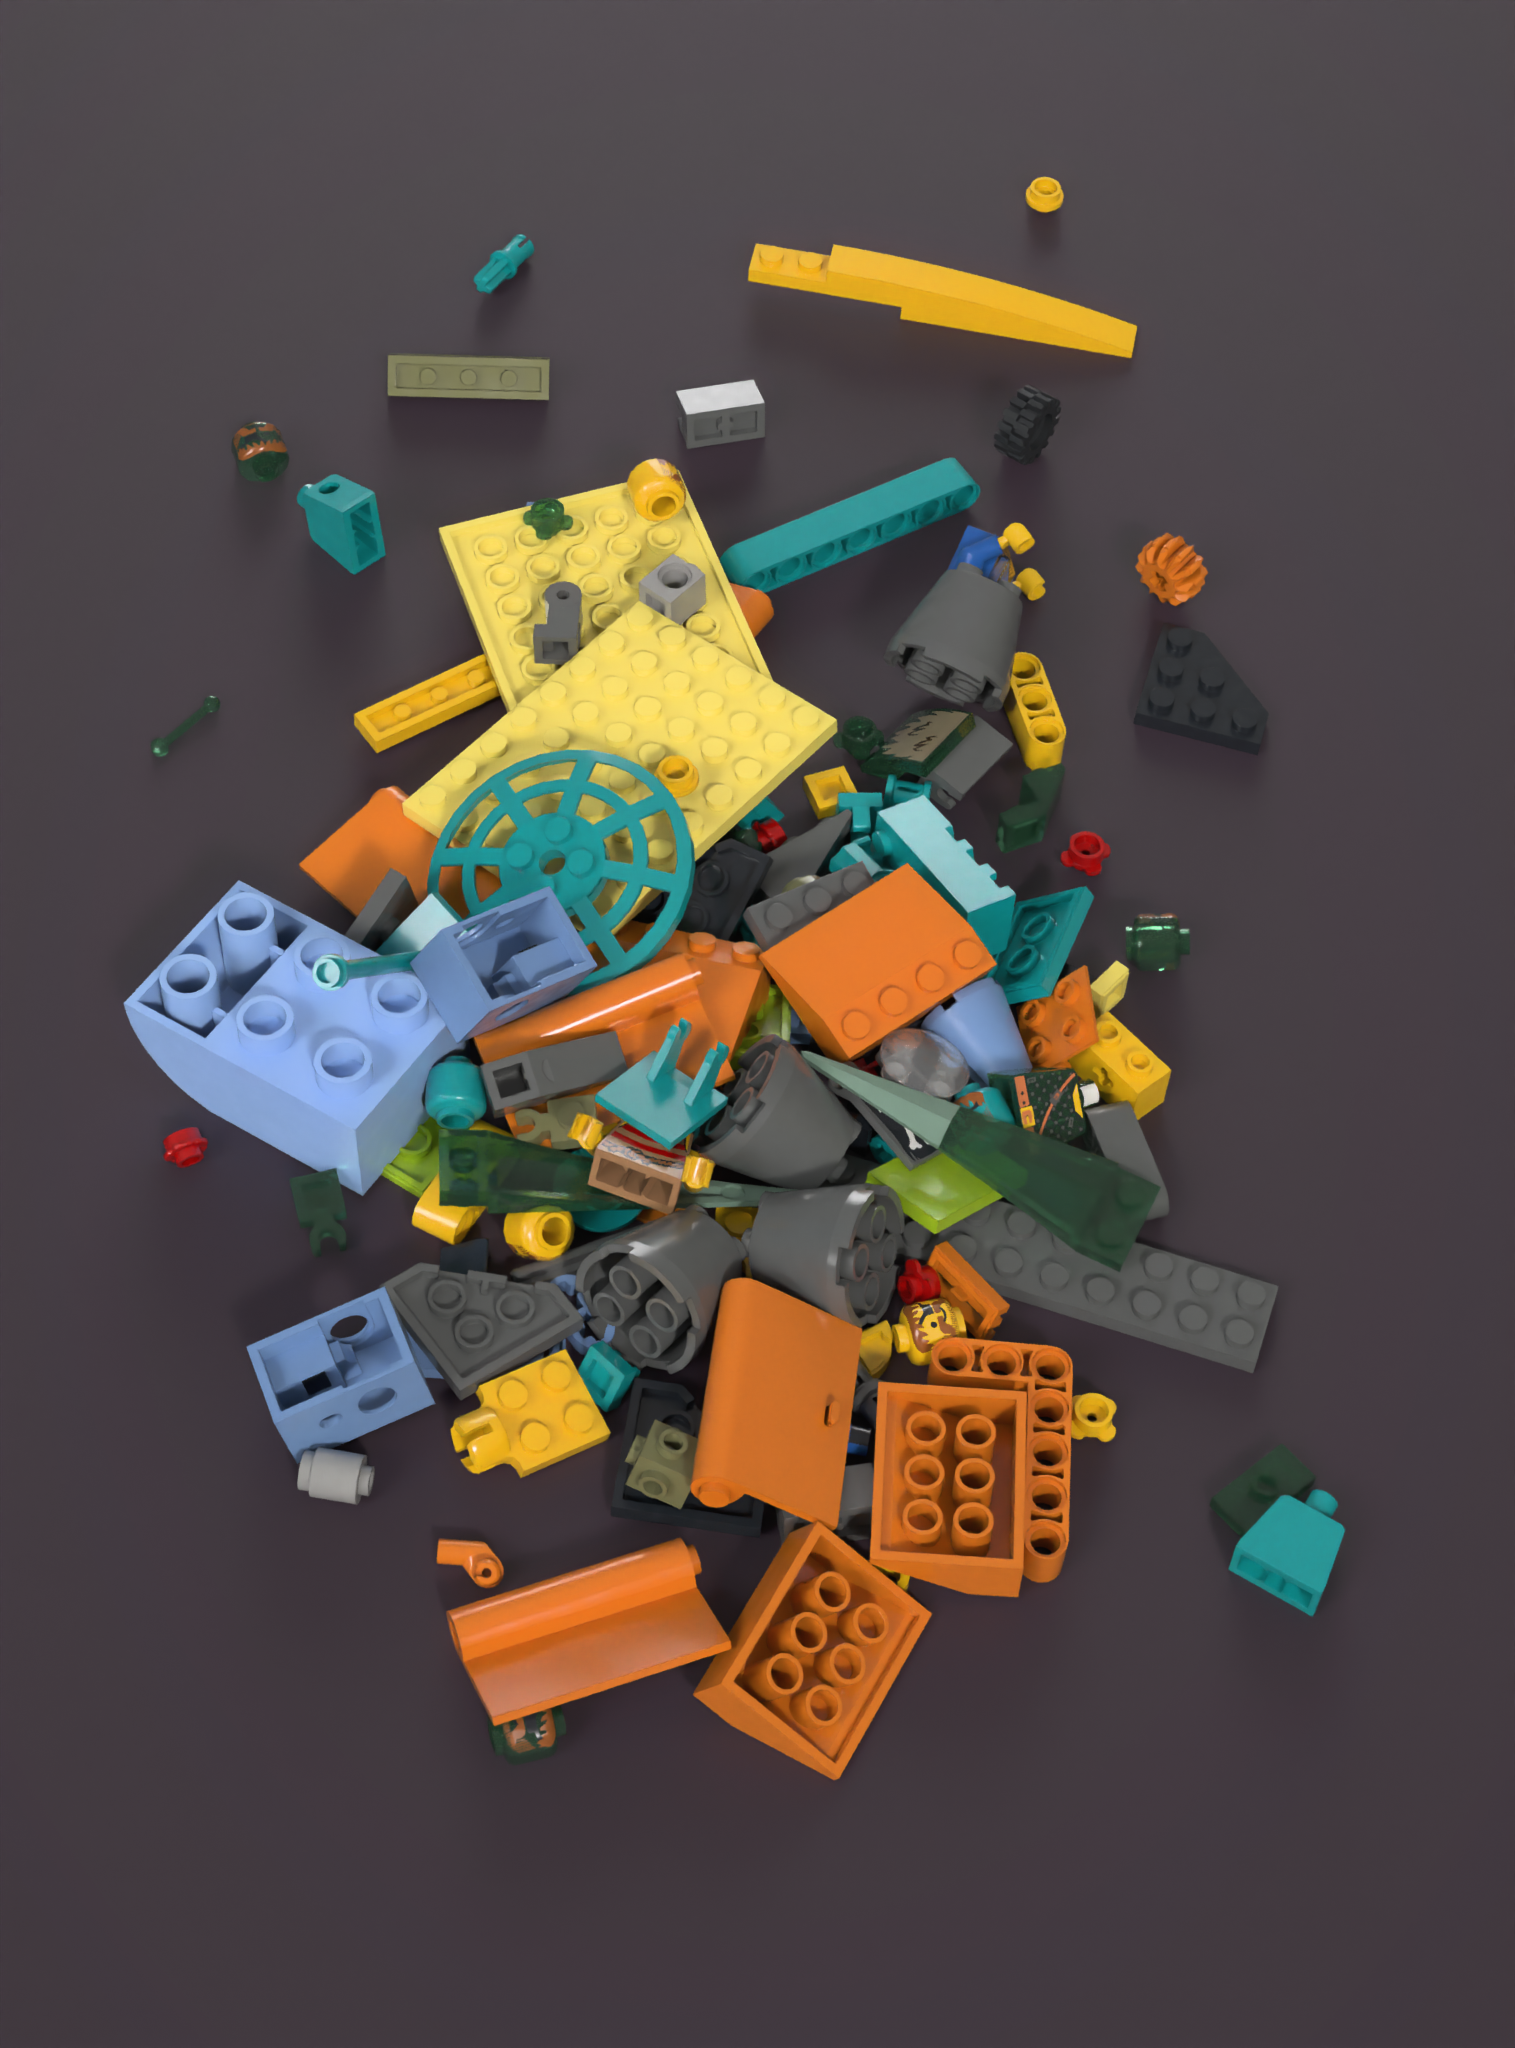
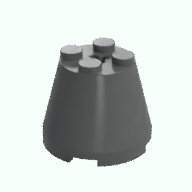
(961, 639)
(779, 1121)
(829, 1248)
(660, 1287)

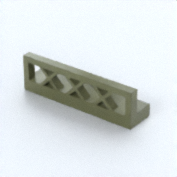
(468, 376)

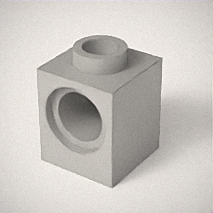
(674, 589)

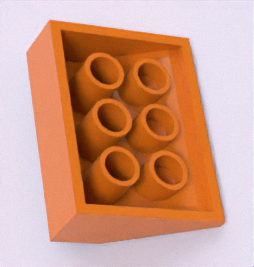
(876, 964)
(731, 971)
(950, 1486)
(814, 1651)

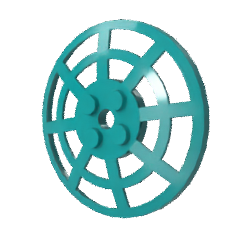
(584, 851)

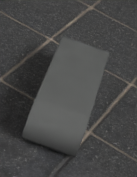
(1117, 1136)

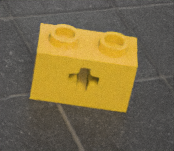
(1123, 1067)

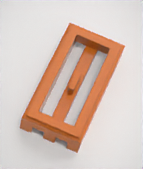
(969, 1287)

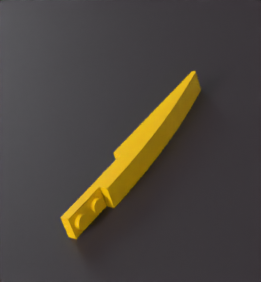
(943, 297)

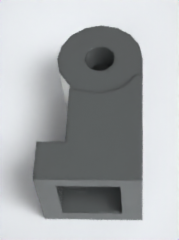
(561, 635)

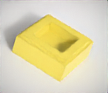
(1109, 988)

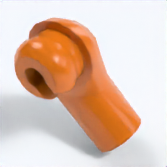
(475, 1558)

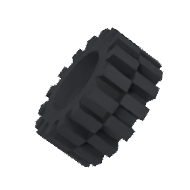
(1027, 424)

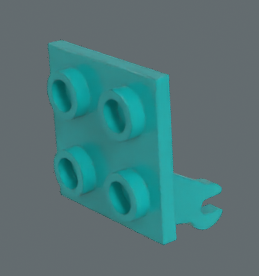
(662, 1098)

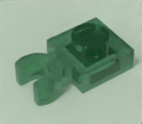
(319, 1204)

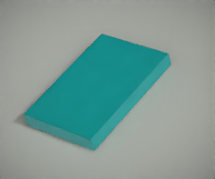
(1039, 943)

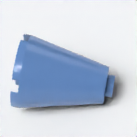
(981, 1028)

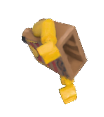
(638, 1166)

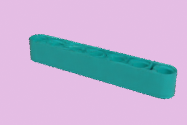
(850, 526)

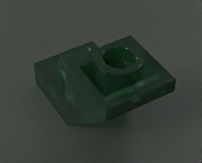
(1037, 802)

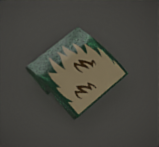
(920, 743)

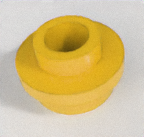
(1044, 194)
(677, 775)

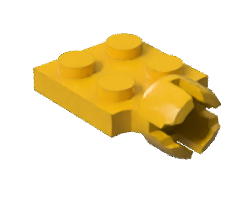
(530, 1418)

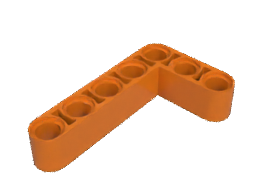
(1044, 1440)

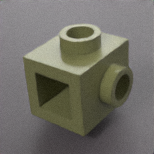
(662, 1463)

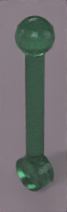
(160, 746)

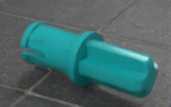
(503, 264)

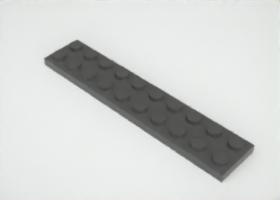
(1151, 1298)

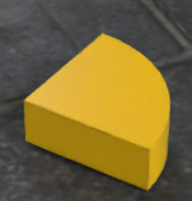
(876, 1348)

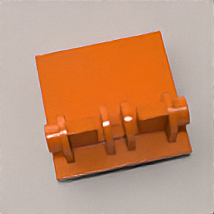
(1059, 1024)

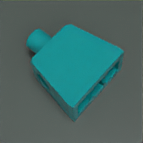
(344, 521)
(1292, 1549)

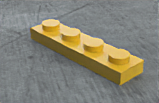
(427, 704)

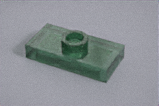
(1260, 1487)

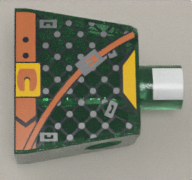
(1047, 1099)

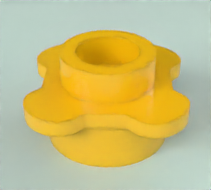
(1097, 1406)

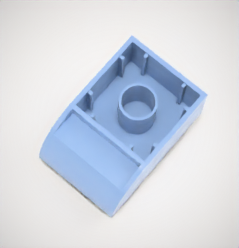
(276, 1054)

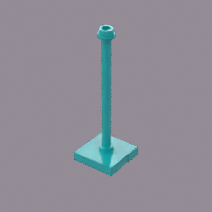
(433, 914)

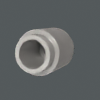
(335, 1475)

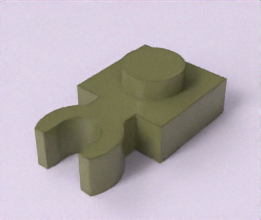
(556, 1122)

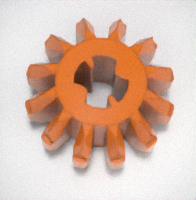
(1171, 569)

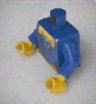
(993, 557)

